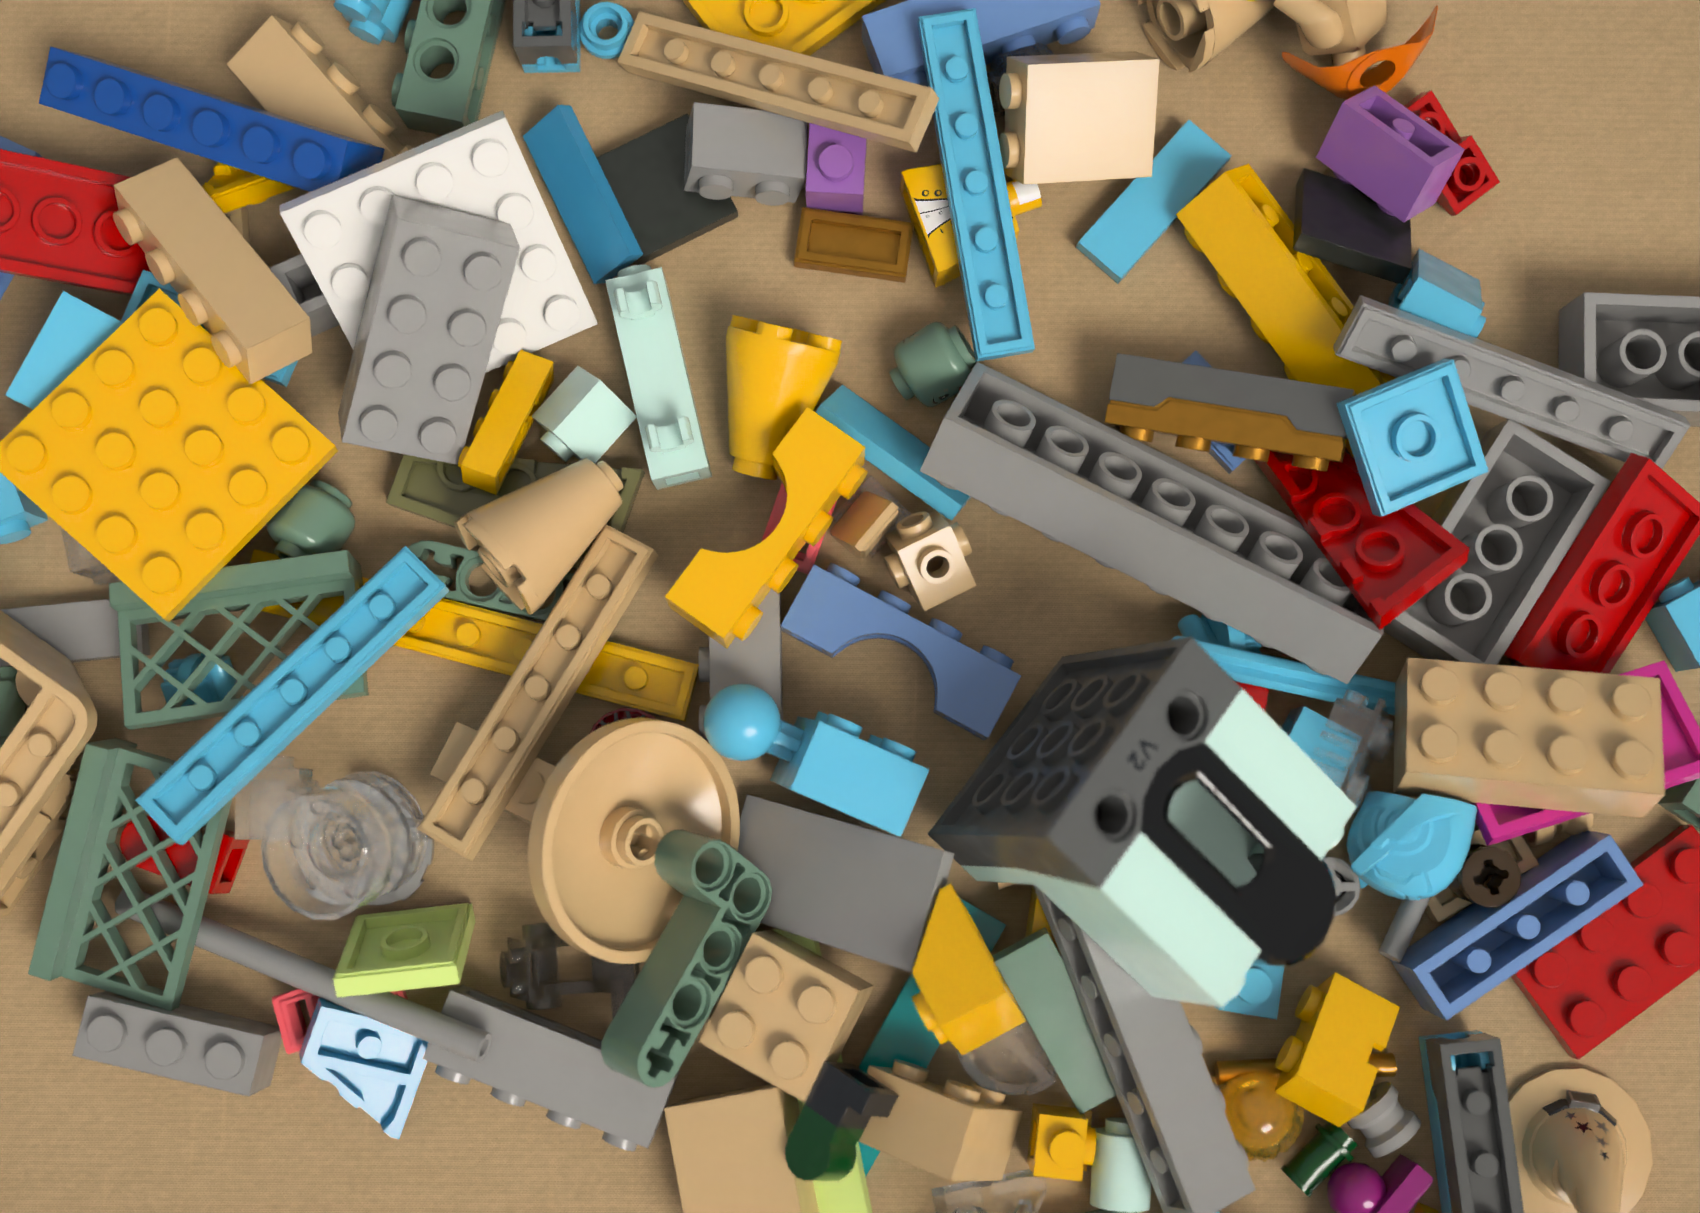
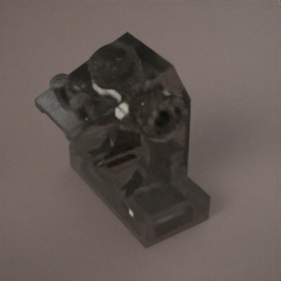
(533, 971)

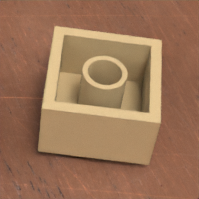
(785, 1013)

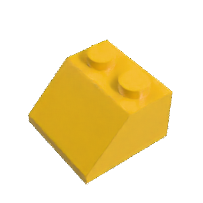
(958, 980)

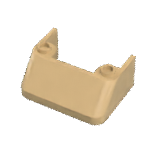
(48, 734)

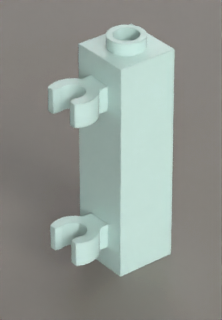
(658, 376)

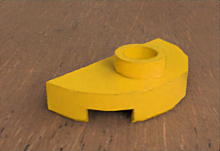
(237, 188)

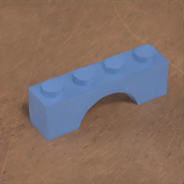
(967, 683)

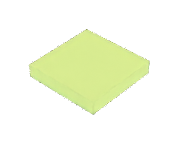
(405, 950)

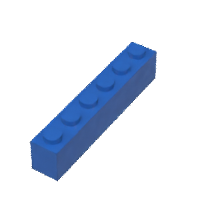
(201, 122)

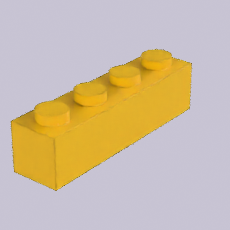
(507, 421)

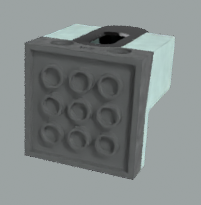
(1158, 819)

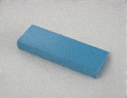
(582, 194)

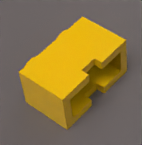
(1329, 1055)

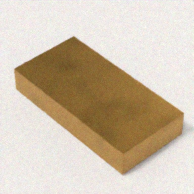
(853, 244)

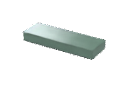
(1053, 1011)

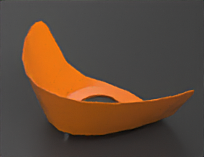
(1349, 78)

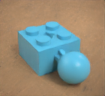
(818, 756)

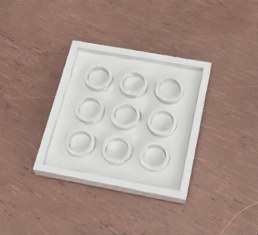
(465, 171)

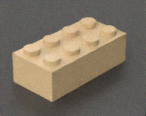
(1529, 737)

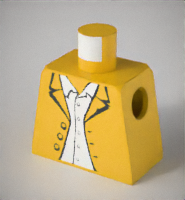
(928, 209)

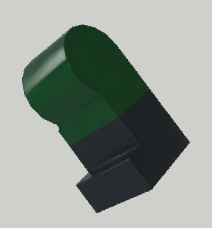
(834, 1120)

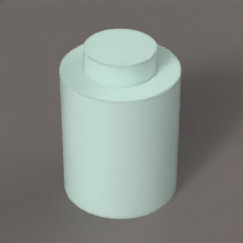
(1118, 1170)

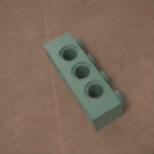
(469, 45)

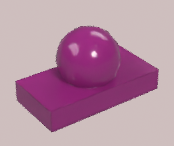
(1362, 1190)

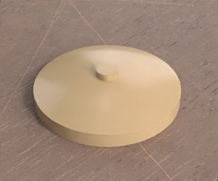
(601, 831)

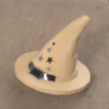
(1579, 1143)

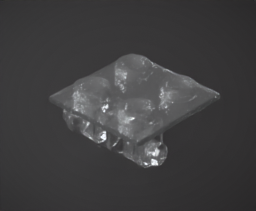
(1373, 742)

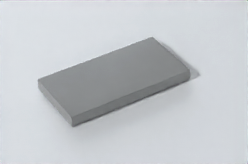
(843, 881)

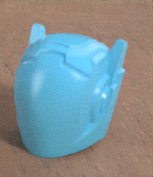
(1410, 844)

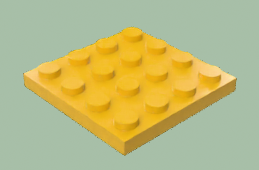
(162, 456)

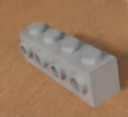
(552, 1068)

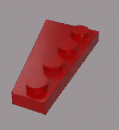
(1380, 559)

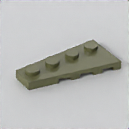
(438, 493)

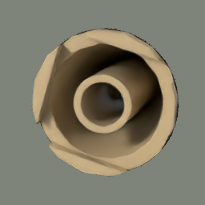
(1198, 30)
(541, 529)

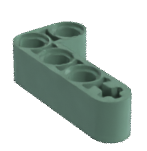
(691, 959)

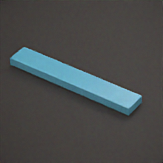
(976, 185)
(292, 696)

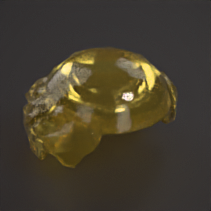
(1259, 1116)

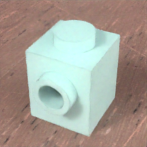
(582, 417)

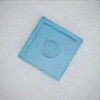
(1412, 437)

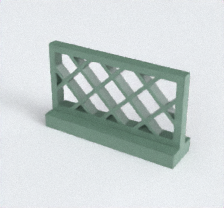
(231, 589)
(82, 871)

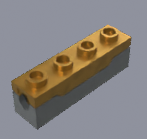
(1228, 408)

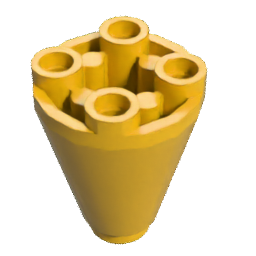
(769, 385)

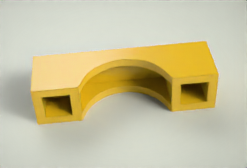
(724, 589)

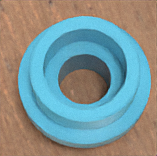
(601, 16)

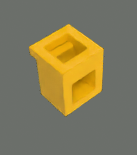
(1060, 1142)

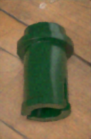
(1319, 1157)

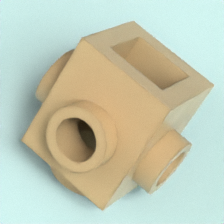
(929, 558)

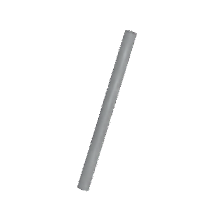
(318, 980)

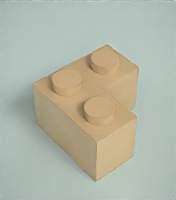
(946, 1129)

